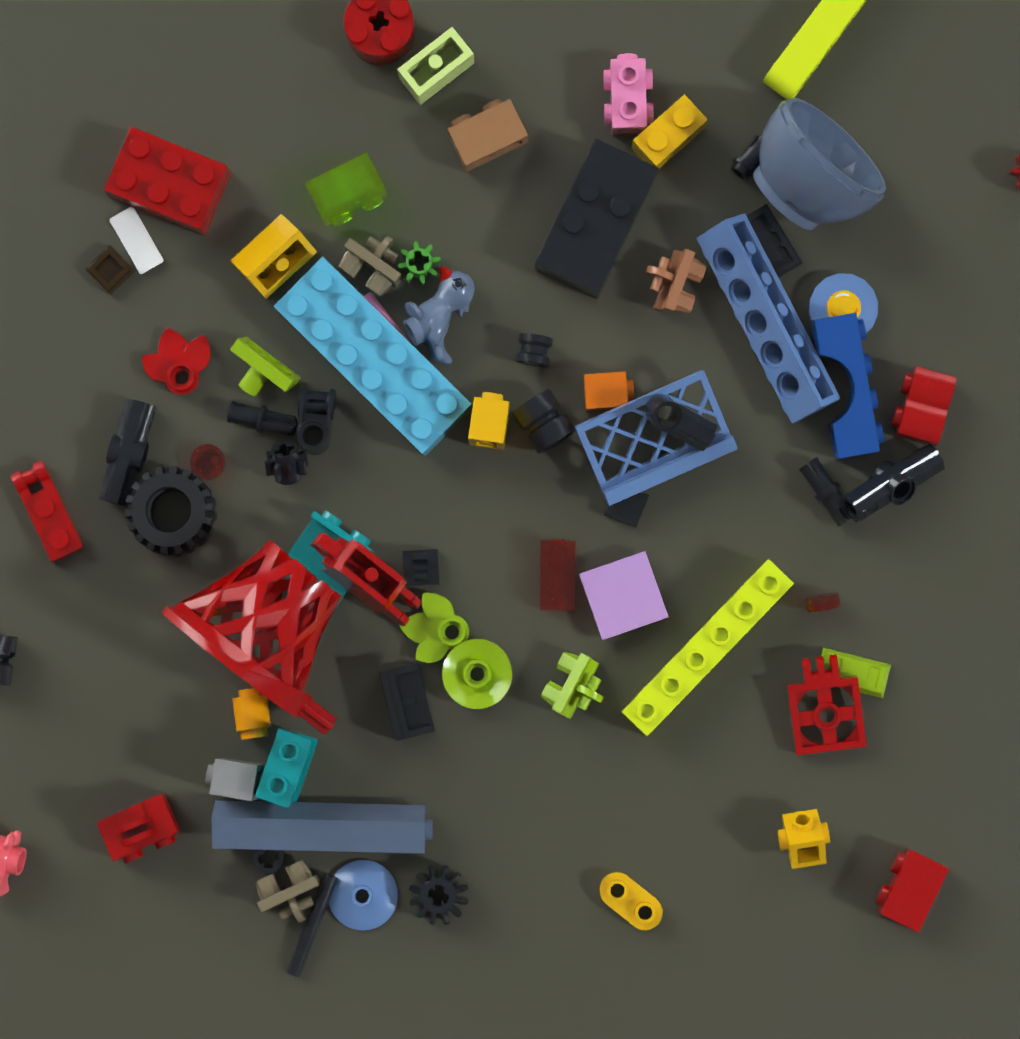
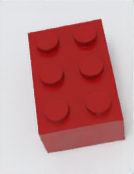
(167, 181)

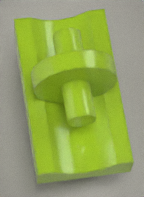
(578, 688)

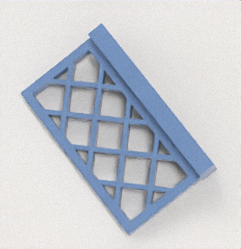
(660, 467)

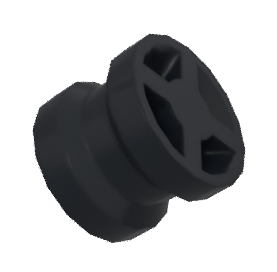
(534, 350)

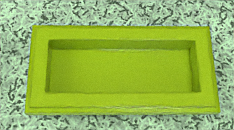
(871, 673)

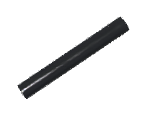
(312, 925)

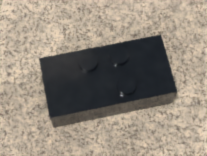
(596, 218)

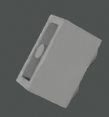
(234, 778)

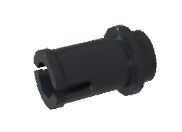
(748, 160)

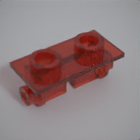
(557, 575)

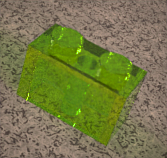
(346, 190)

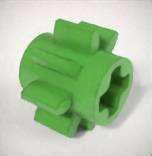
(428, 267)

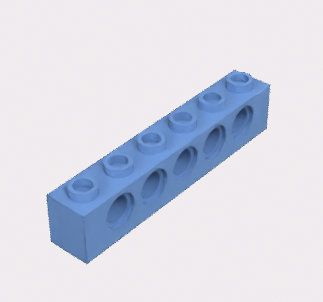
(768, 318)

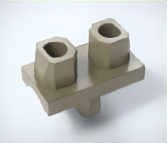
(357, 256)
(272, 894)

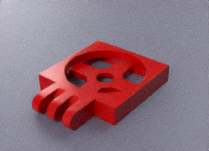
(822, 682)

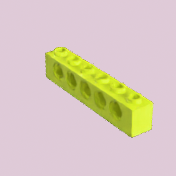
(707, 647)

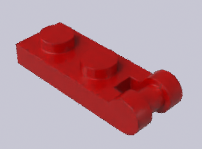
(48, 512)

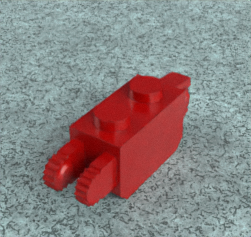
(365, 576)

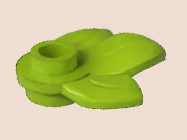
(430, 626)

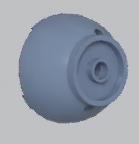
(815, 168)

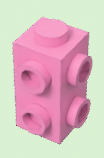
(627, 86)

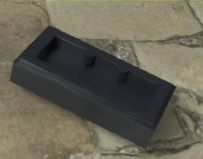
(774, 241)

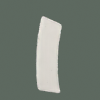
(136, 240)

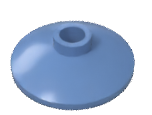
(381, 890)

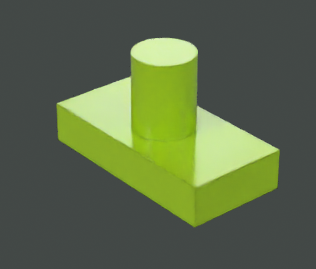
(262, 367)

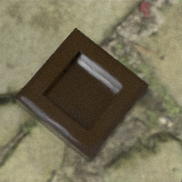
(109, 269)

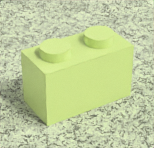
(436, 65)

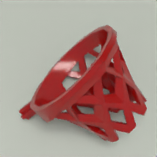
(257, 592)

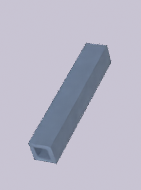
(320, 827)

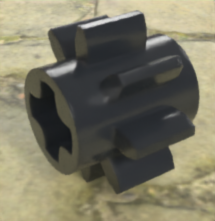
(286, 463)

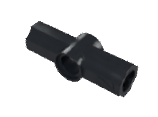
(127, 451)
(893, 483)

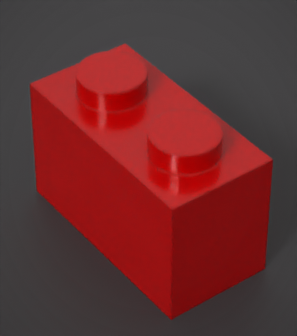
(911, 889)

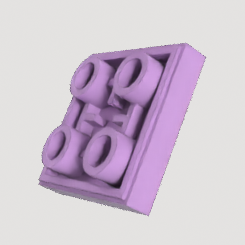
(623, 595)

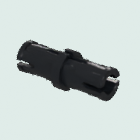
(826, 490)

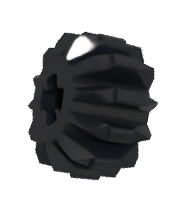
(428, 900)

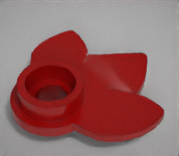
(176, 357)

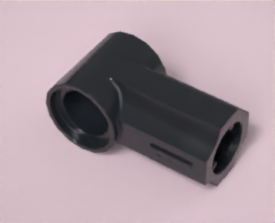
(682, 422)

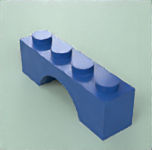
(855, 428)

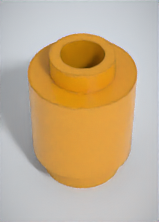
(251, 714)

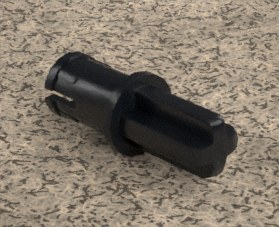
(262, 418)

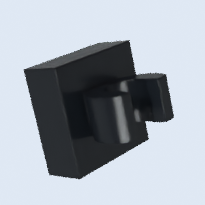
(421, 567)

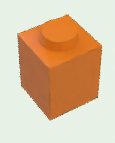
(607, 391)

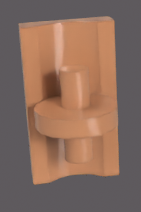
(670, 279)

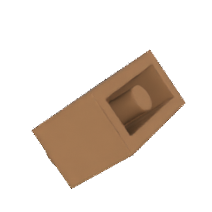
(487, 134)

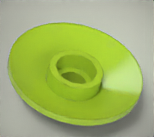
(458, 668)

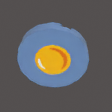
(844, 295)

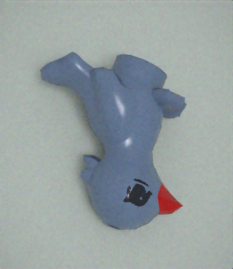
(432, 318)

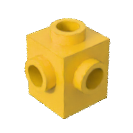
(806, 831)

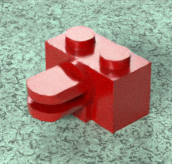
(139, 827)

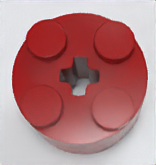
(383, 45)

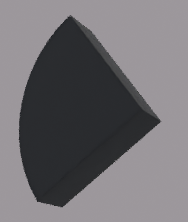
(628, 510)

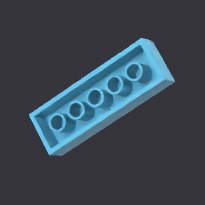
(374, 356)

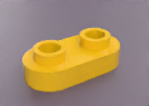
(630, 901)

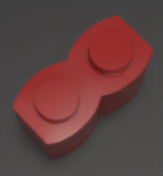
(924, 406)

